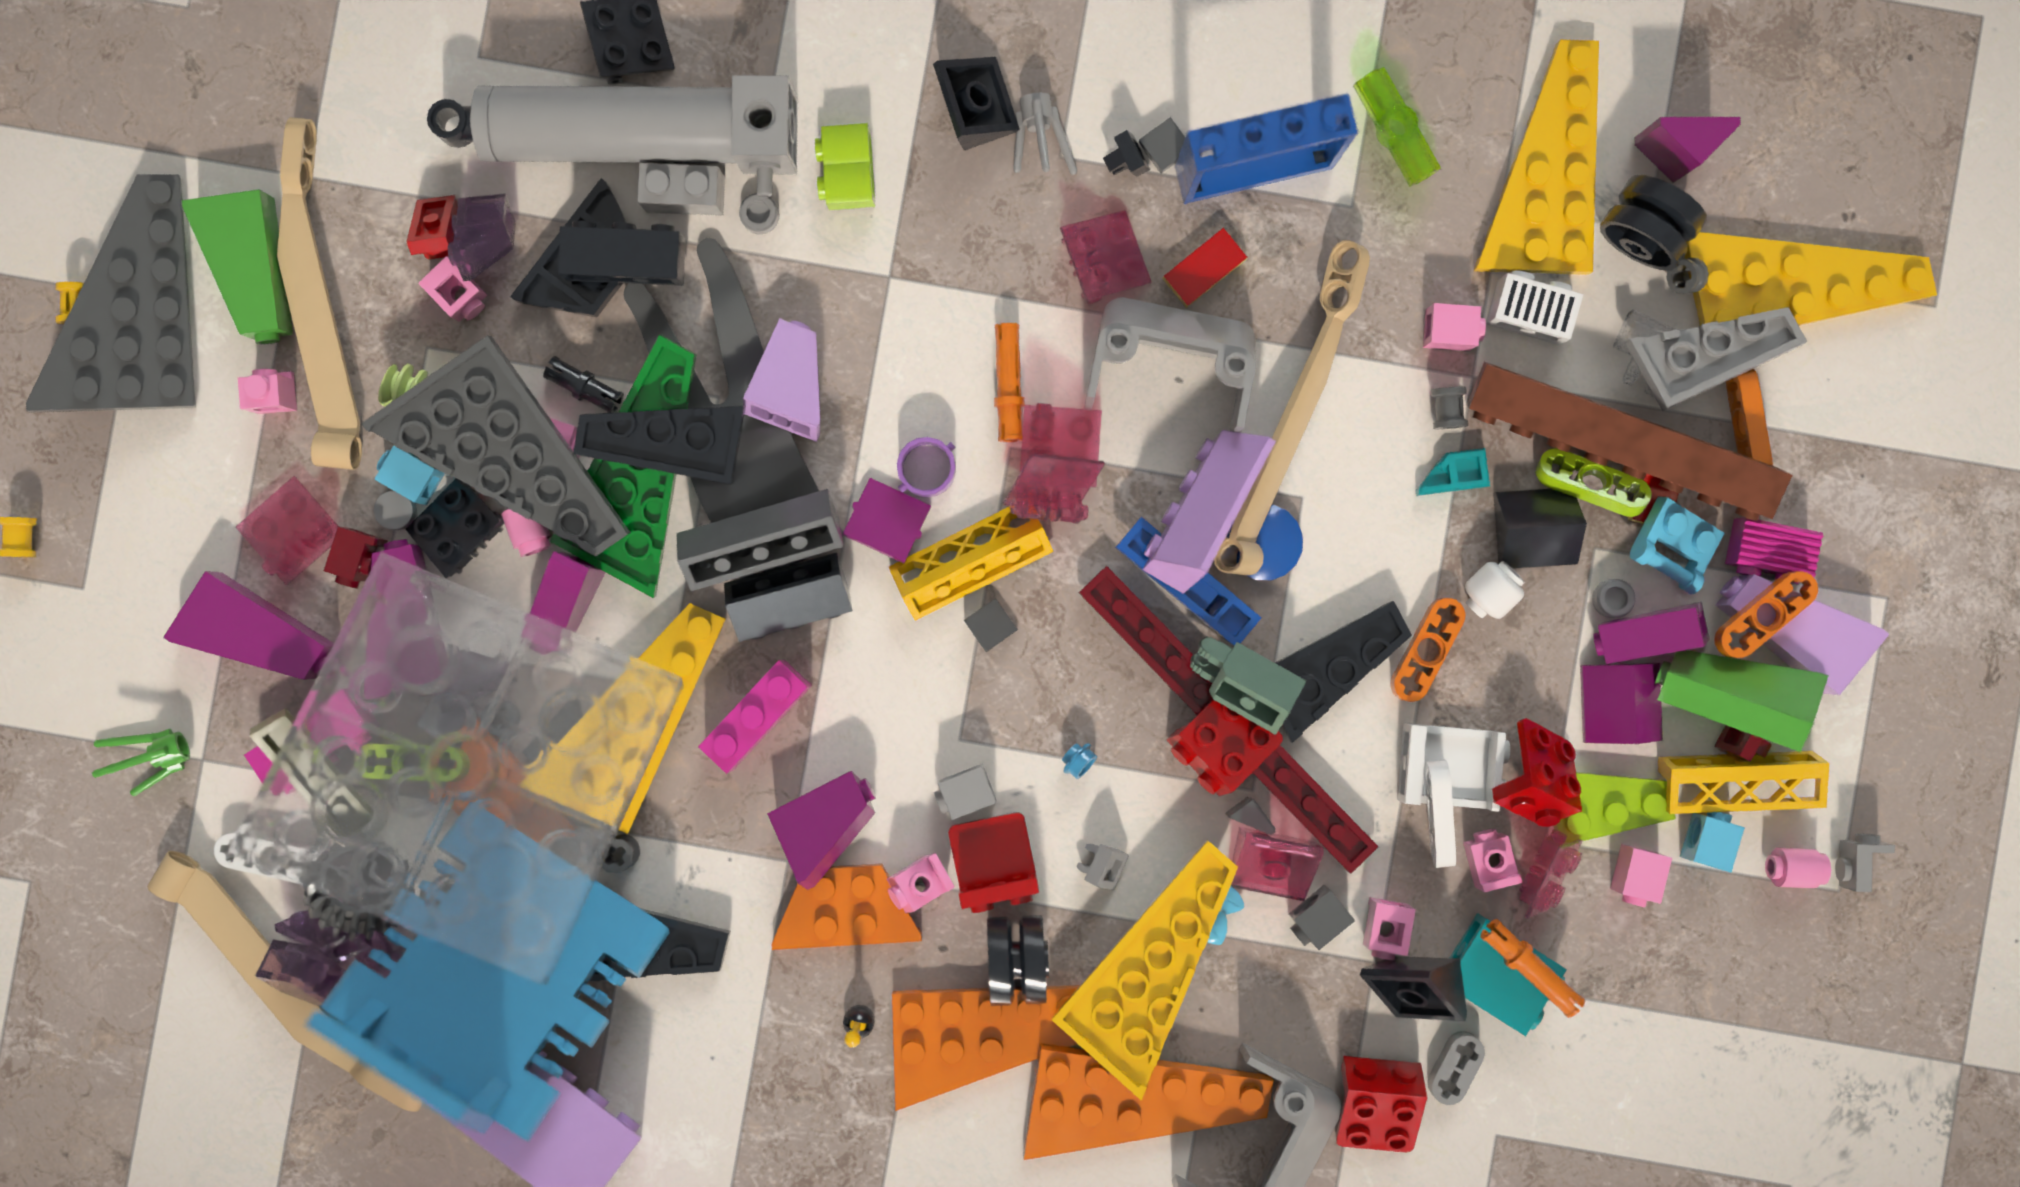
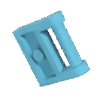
(1683, 534)

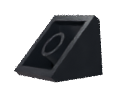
(976, 100)
(1538, 528)
(1419, 987)

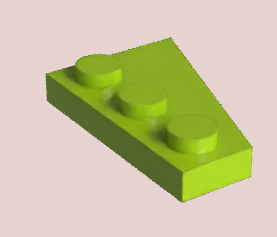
(1615, 806)

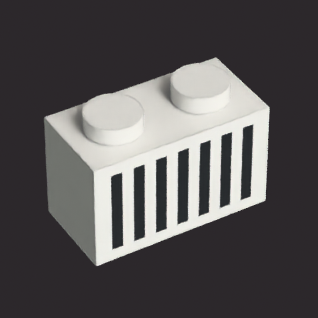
(1534, 307)

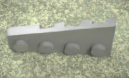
(1702, 357)

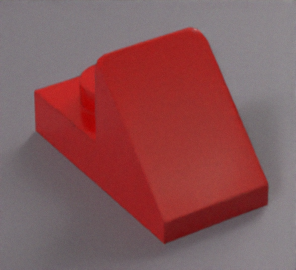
(432, 227)

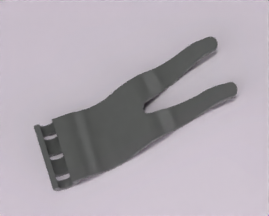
(768, 459)

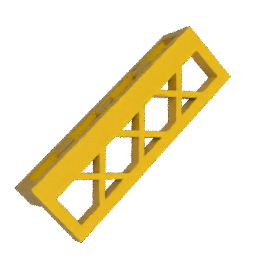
(973, 564)
(1727, 768)

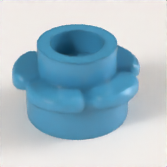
(1078, 760)

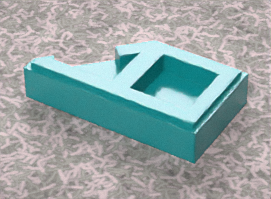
(1456, 473)

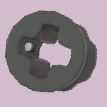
(1449, 407)
(628, 859)

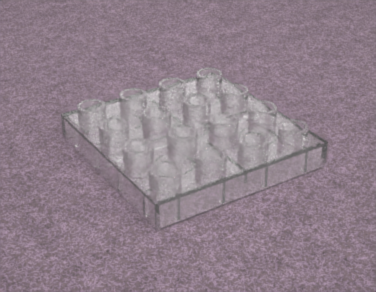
(459, 768)

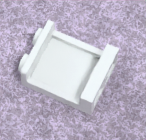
(1472, 757)

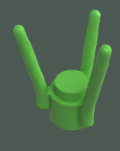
(167, 751)

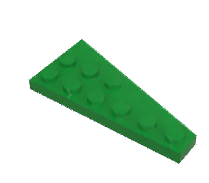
(638, 493)

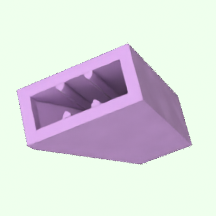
(786, 382)

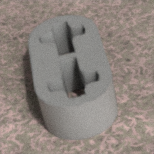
(1464, 1071)

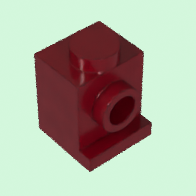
(352, 556)

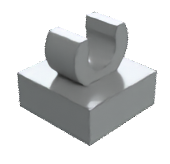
(1105, 866)

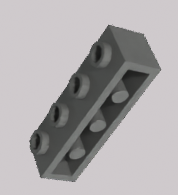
(759, 540)

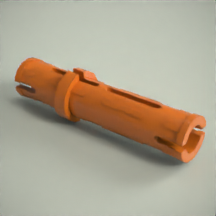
(1008, 383)
(1519, 956)

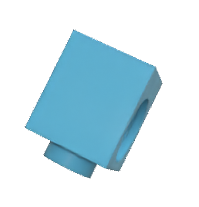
(408, 475)
(1712, 840)

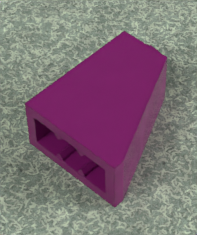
(566, 590)
(1652, 633)
(822, 825)

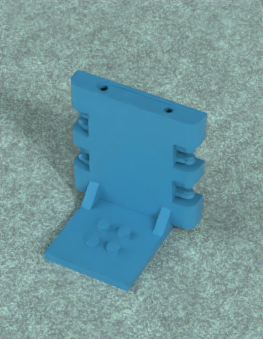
(471, 1030)

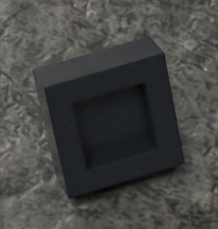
(1126, 156)

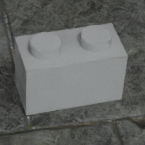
(681, 189)

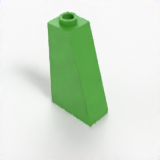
(241, 247)
(1745, 695)

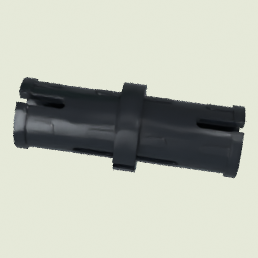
(583, 385)

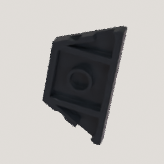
(549, 290)

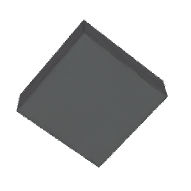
(1163, 144)

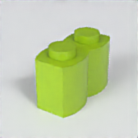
(847, 166)

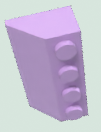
(1206, 508)

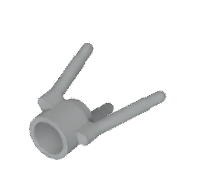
(1037, 115)

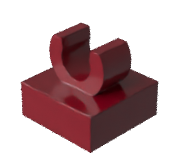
(1742, 744)

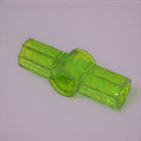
(1385, 104)

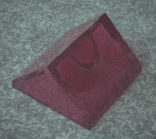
(1275, 863)

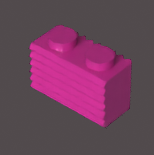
(1772, 548)

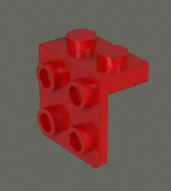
(1222, 747)
(1549, 782)
(993, 862)
(1381, 1104)

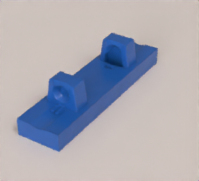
(1205, 599)

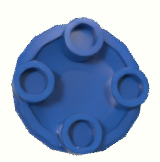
(1280, 542)

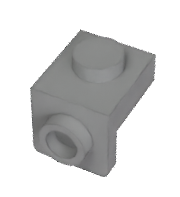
(1855, 861)

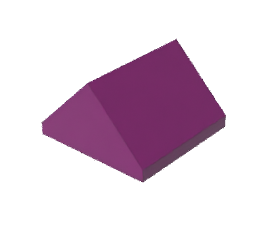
(1683, 143)
(1621, 703)

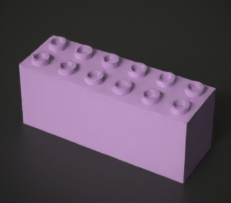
(573, 1145)

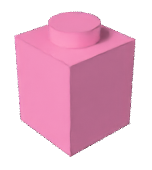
(1453, 327)
(1640, 875)

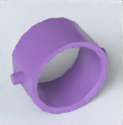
(914, 444)

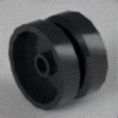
(1653, 222)
(1017, 960)

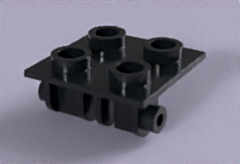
(626, 37)
(455, 527)

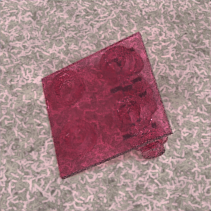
(1105, 255)
(1060, 432)
(1053, 488)
(289, 531)
(1545, 886)

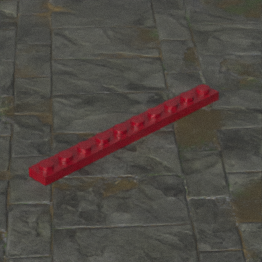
(1278, 771)

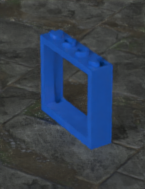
(1265, 148)

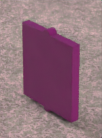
(886, 520)

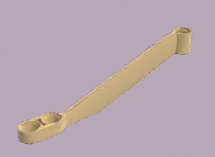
(1296, 414)
(337, 438)
(184, 882)

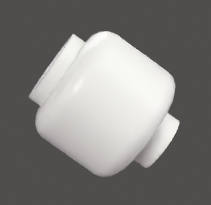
(1494, 590)

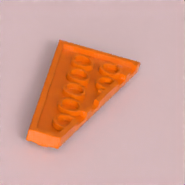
(959, 1038)
(1086, 1107)

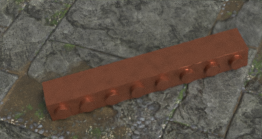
(1628, 440)

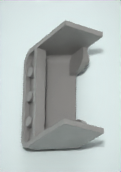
(1227, 340)
(1311, 1115)

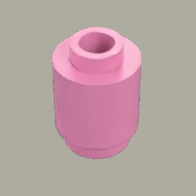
(526, 534)
(1798, 868)

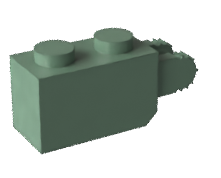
(1247, 682)

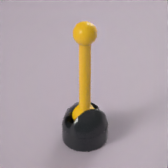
(856, 1030)

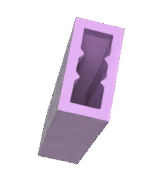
(1814, 640)

